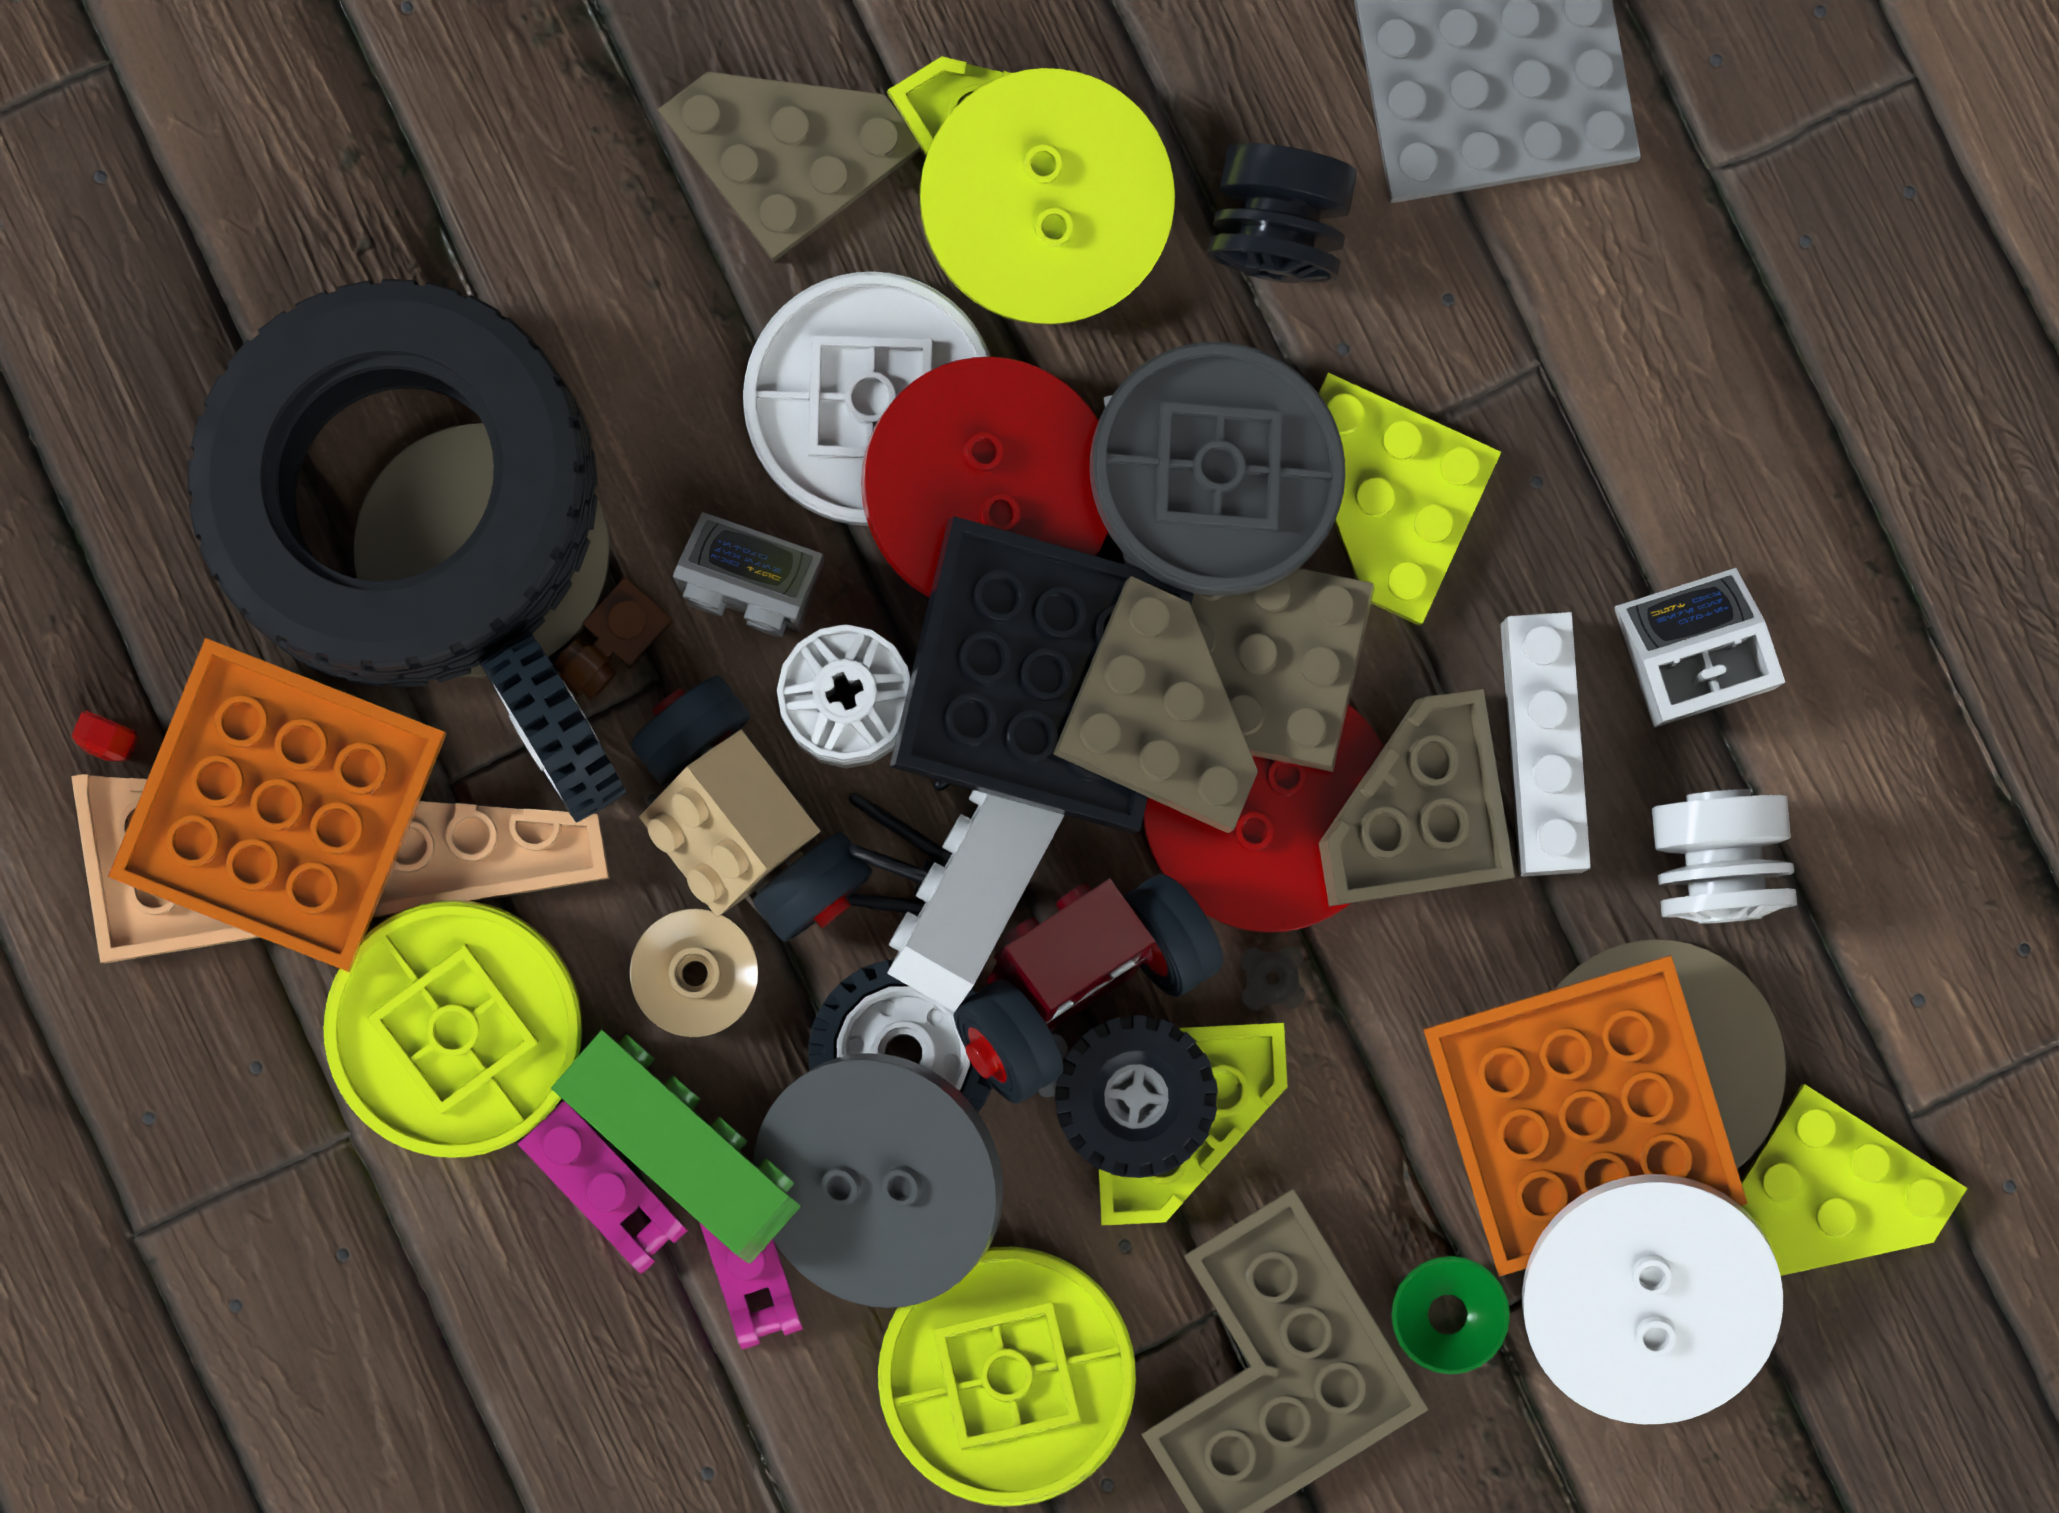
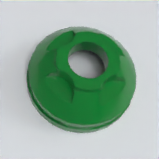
(1485, 1315)

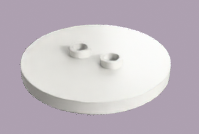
(833, 369)
(1652, 1299)

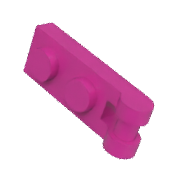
(601, 1184)
(742, 1278)

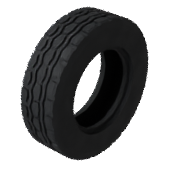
(307, 372)

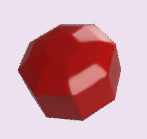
(104, 738)

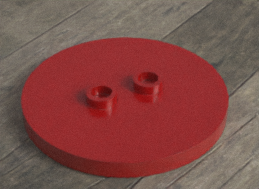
(982, 446)
(1270, 866)

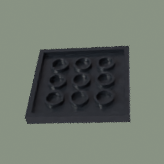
(1003, 666)

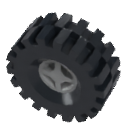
(1157, 1068)

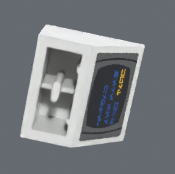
(1699, 647)

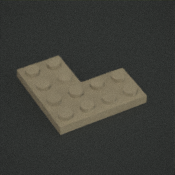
(1316, 1376)

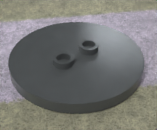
(1217, 468)
(888, 1179)

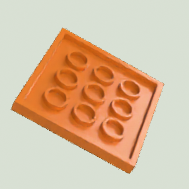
(277, 805)
(1576, 1096)

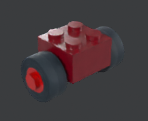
(1071, 963)

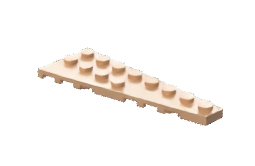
(445, 856)

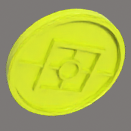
(1047, 196)
(452, 1028)
(1009, 1380)

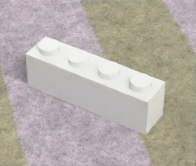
(1545, 744)
(970, 897)

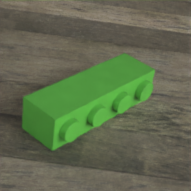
(676, 1146)

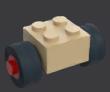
(734, 819)

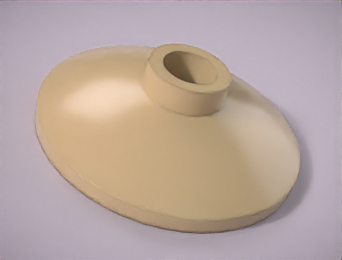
(660, 964)

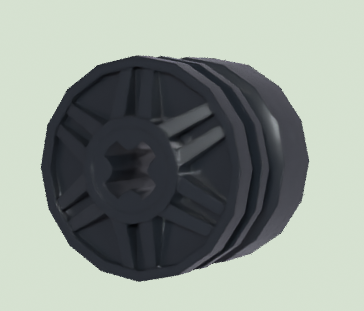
(1283, 200)

